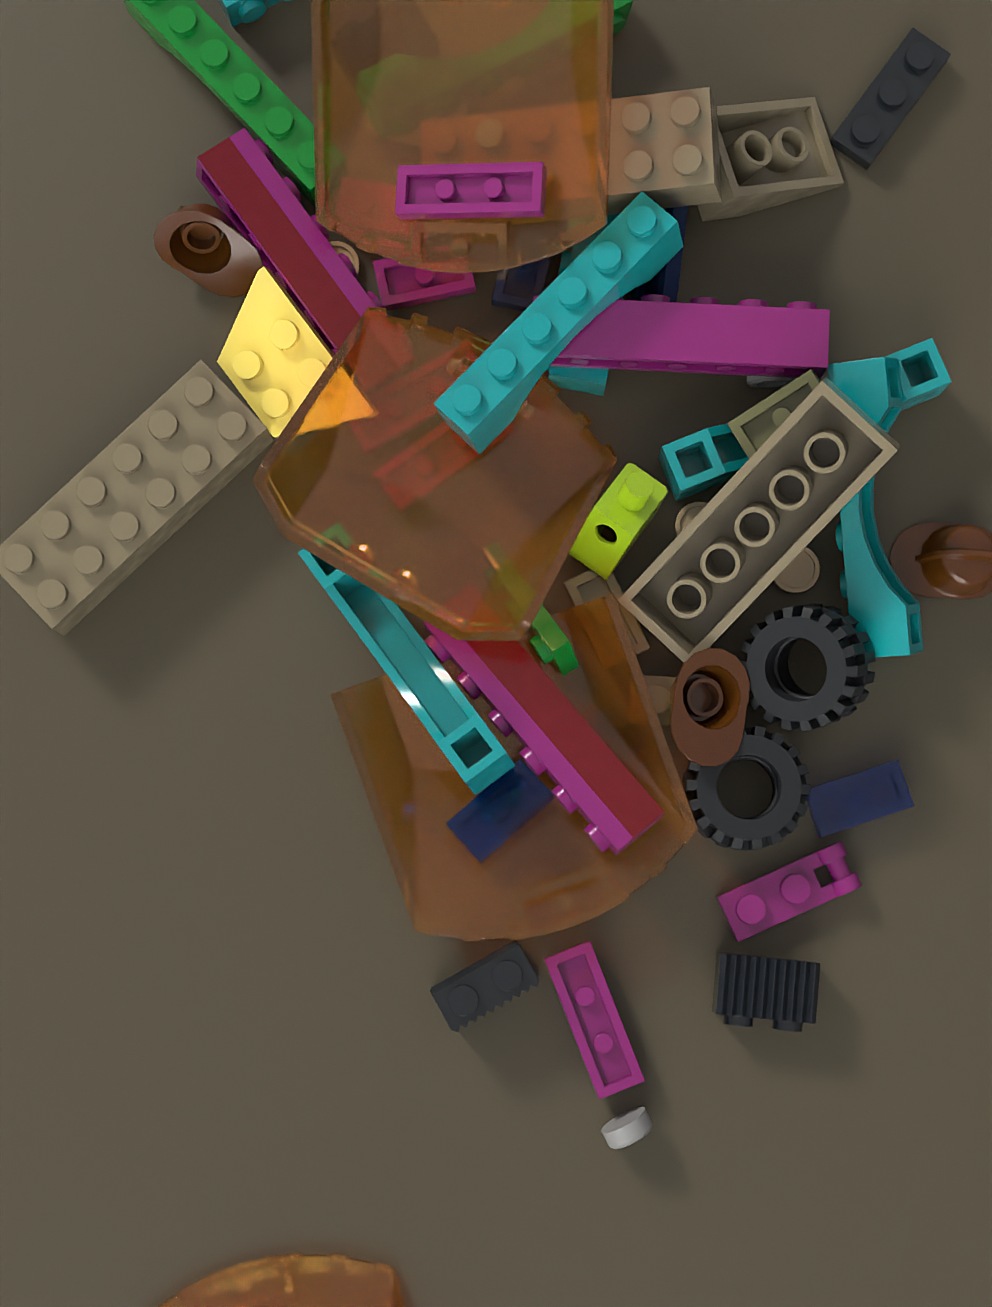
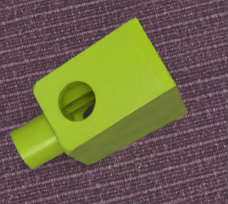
(625, 508)

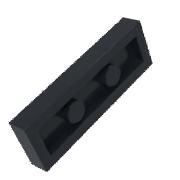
(889, 98)

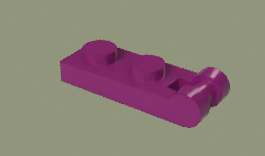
(786, 892)

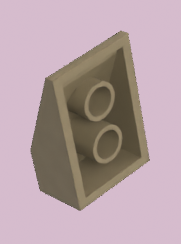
(771, 156)

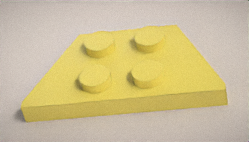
(273, 353)

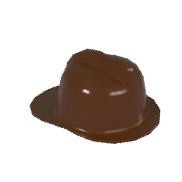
(208, 249)
(944, 560)
(709, 707)

